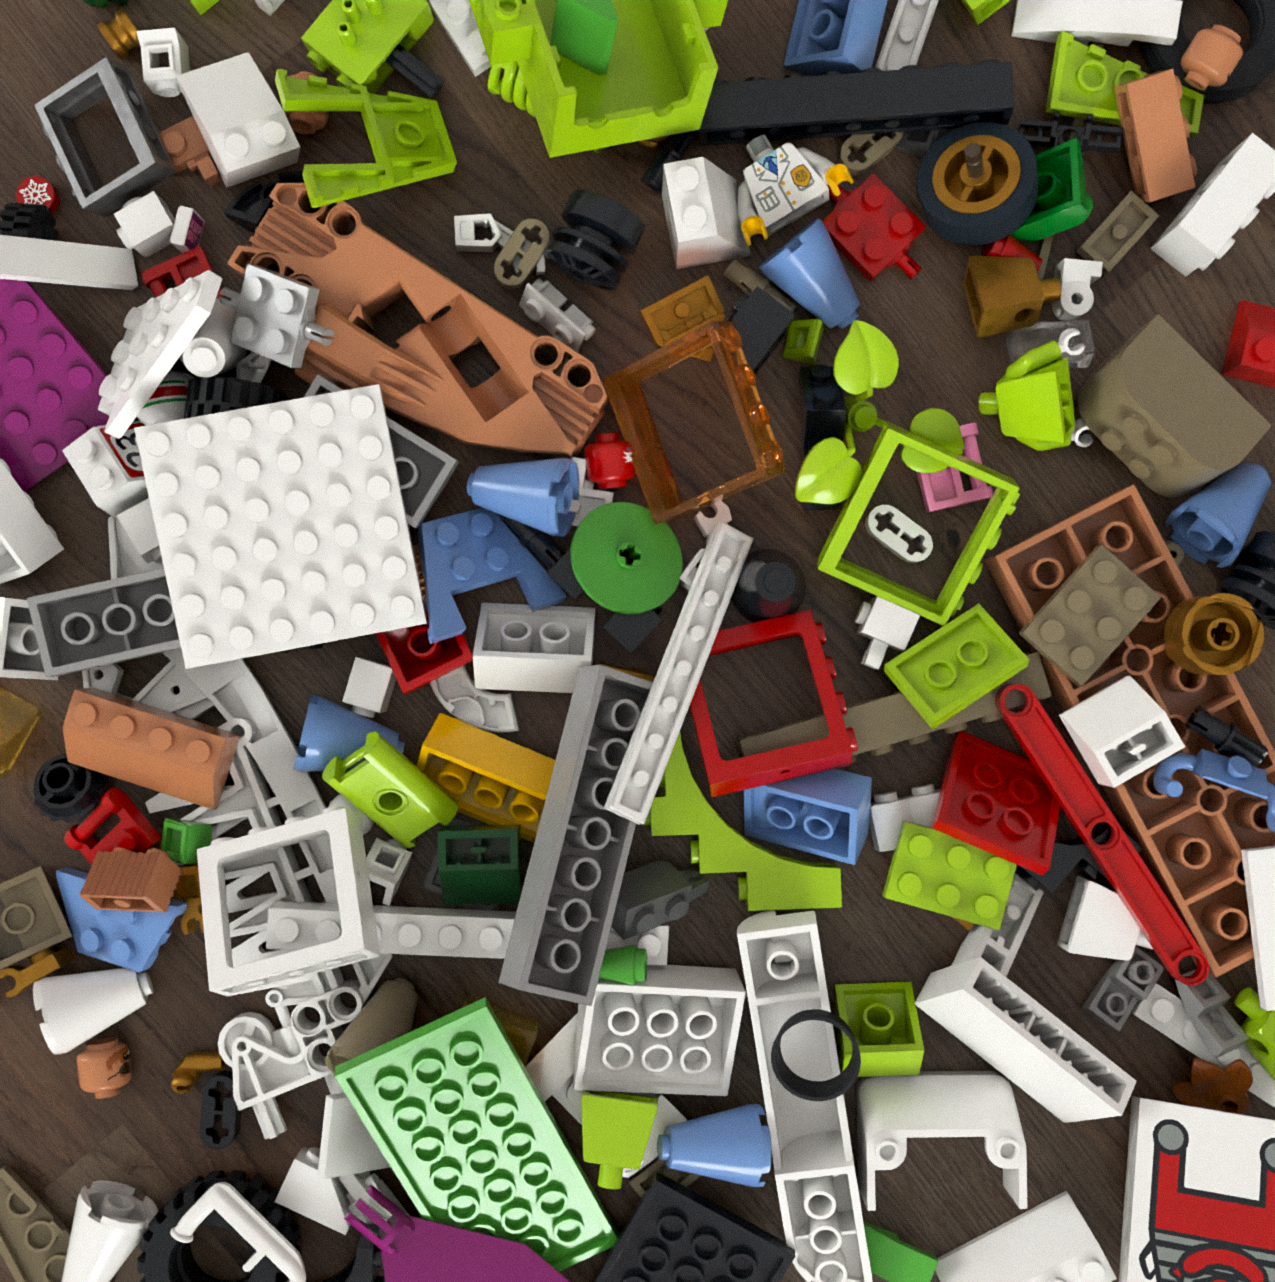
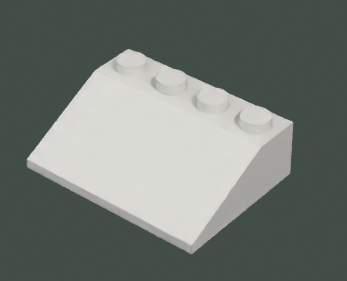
(661, 1034)

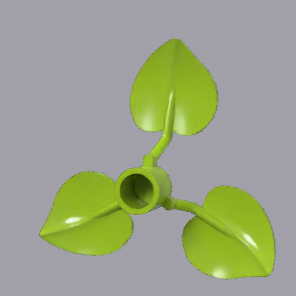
(864, 363)

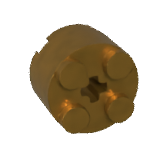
(1236, 632)

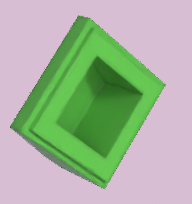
(183, 839)

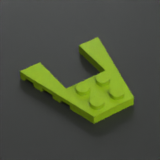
(402, 130)

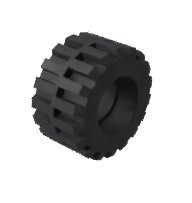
(226, 394)

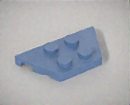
(115, 936)

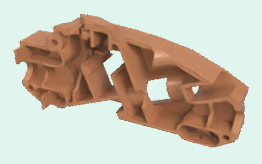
(361, 274)

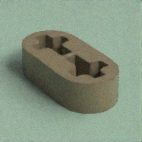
(875, 152)
(514, 248)

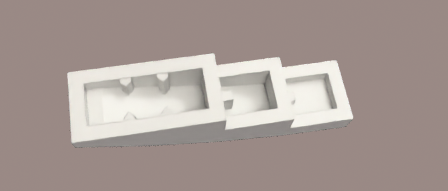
(1098, 20)

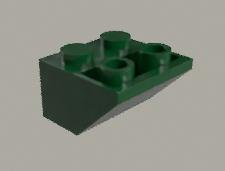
(480, 864)

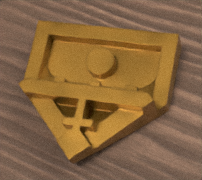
(684, 313)

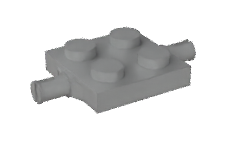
(275, 316)

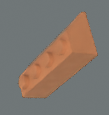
(148, 746)

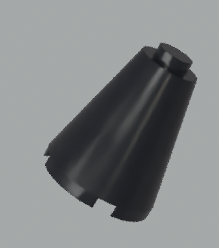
(768, 586)

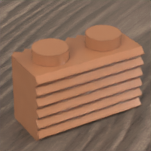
(131, 881)

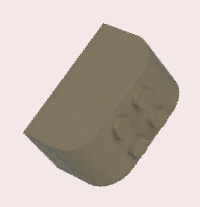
(1168, 412)

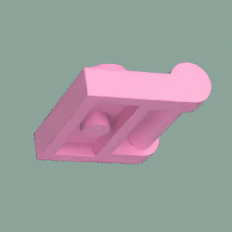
(945, 487)

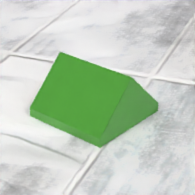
(585, 32)

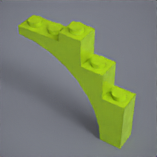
(768, 879)

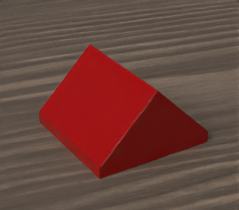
(418, 661)

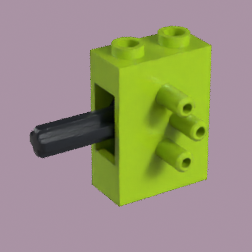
(370, 40)

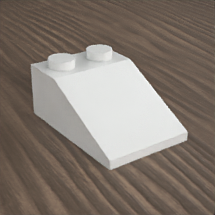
(239, 119)

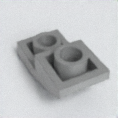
(1122, 988)

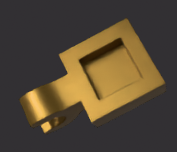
(42, 965)

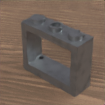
(77, 96)

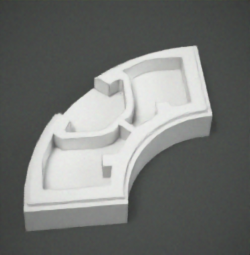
(475, 706)

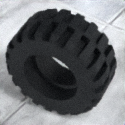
(172, 1261)

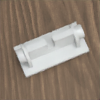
(543, 304)

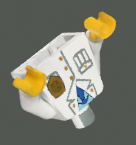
(783, 186)

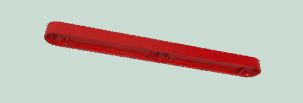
(1116, 856)

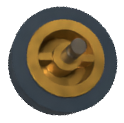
(978, 183)

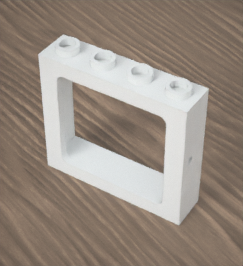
(354, 896)

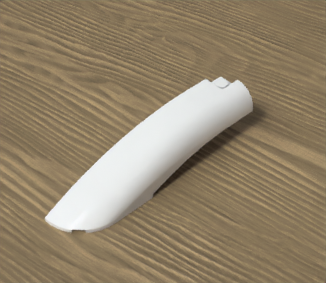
(807, 1137)

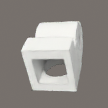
(1075, 282)

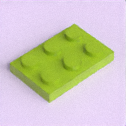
(956, 665)
(948, 876)

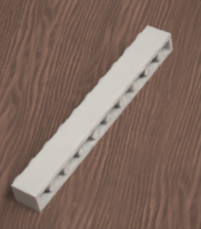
(425, 931)

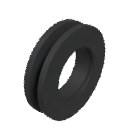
(1252, 68)

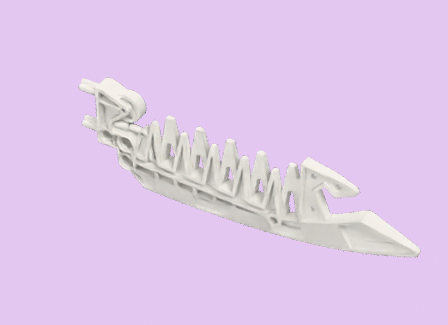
(261, 1058)

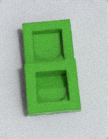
(895, 1259)

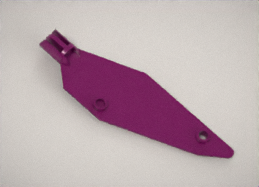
(439, 1252)

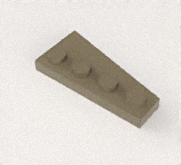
(30, 1234)

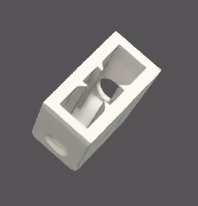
(1099, 924)

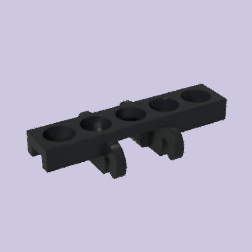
(1082, 133)

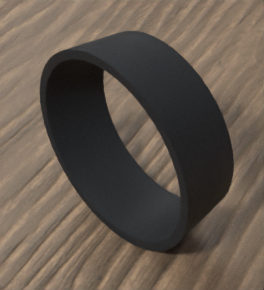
(809, 1089)

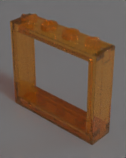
(640, 431)

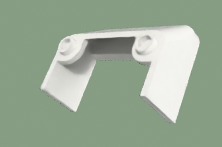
(938, 1106)

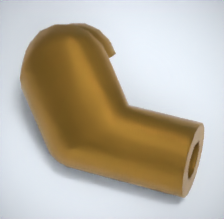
(192, 1068)

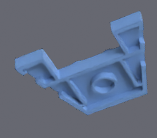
(471, 553)

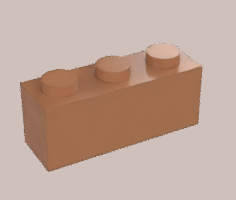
(1156, 135)

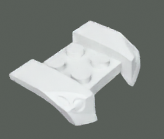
(554, 1075)

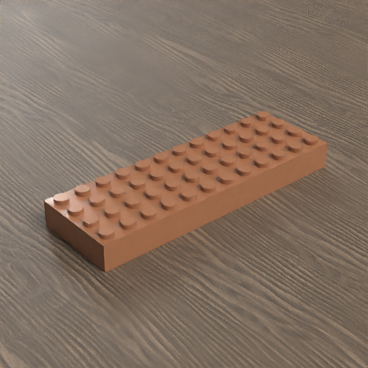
(1189, 839)

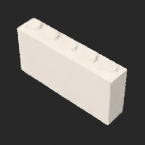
(1025, 1042)

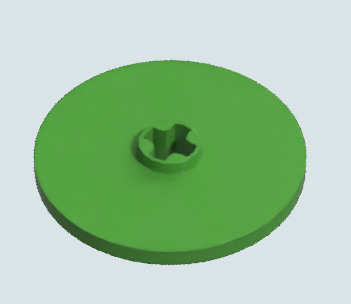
(603, 572)

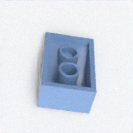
(812, 813)

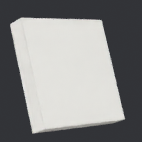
(346, 1142)

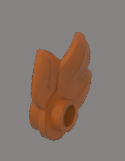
(1216, 1087)

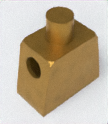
(1006, 293)

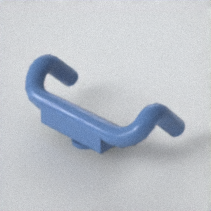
(1231, 772)

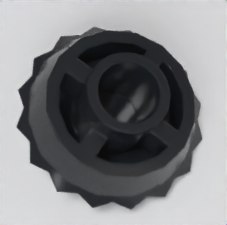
(66, 789)

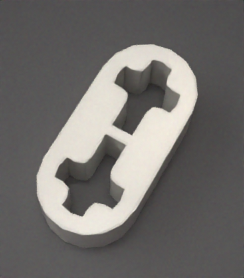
(903, 526)

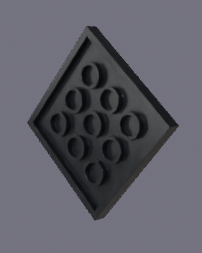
(691, 1239)

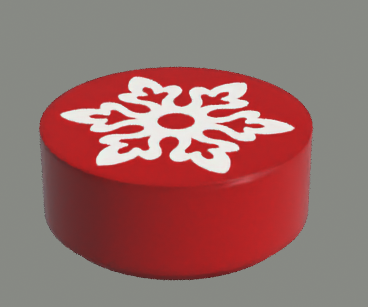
(38, 191)

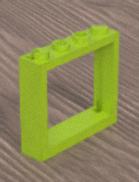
(968, 565)

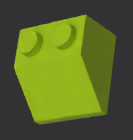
(883, 1026)

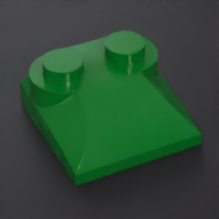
(1061, 193)

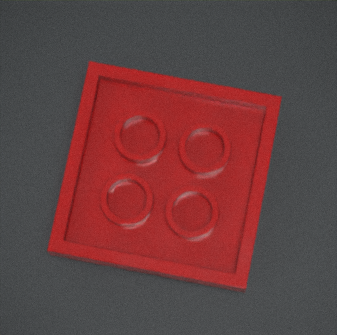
(997, 803)

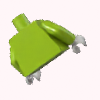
(1037, 398)

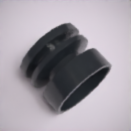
(594, 239)
(1256, 578)

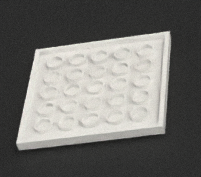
(281, 525)

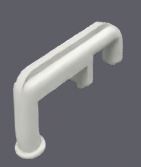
(248, 1224)

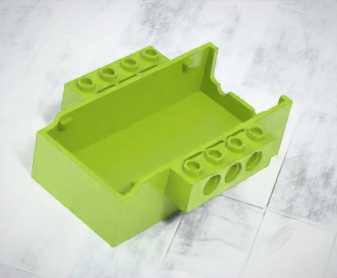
(654, 78)

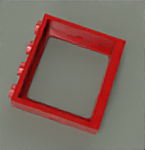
(791, 761)

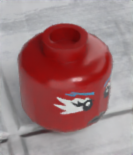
(609, 461)

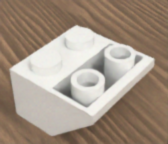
(1121, 732)

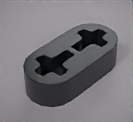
(212, 1110)

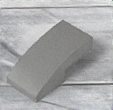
(1209, 1016)

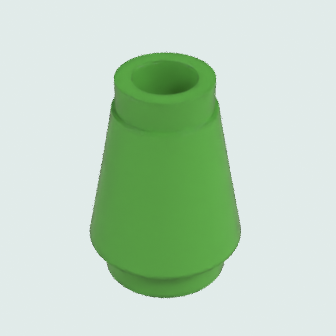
(625, 965)

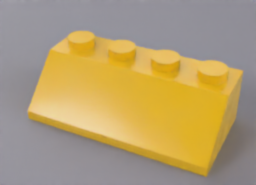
(487, 774)

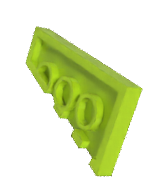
(1085, 82)

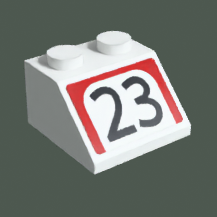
(109, 468)

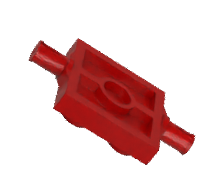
(873, 228)

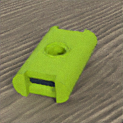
(390, 790)

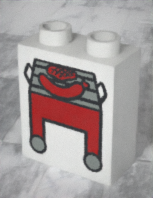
(1198, 1196)

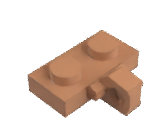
(190, 151)

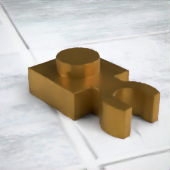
(189, 891)

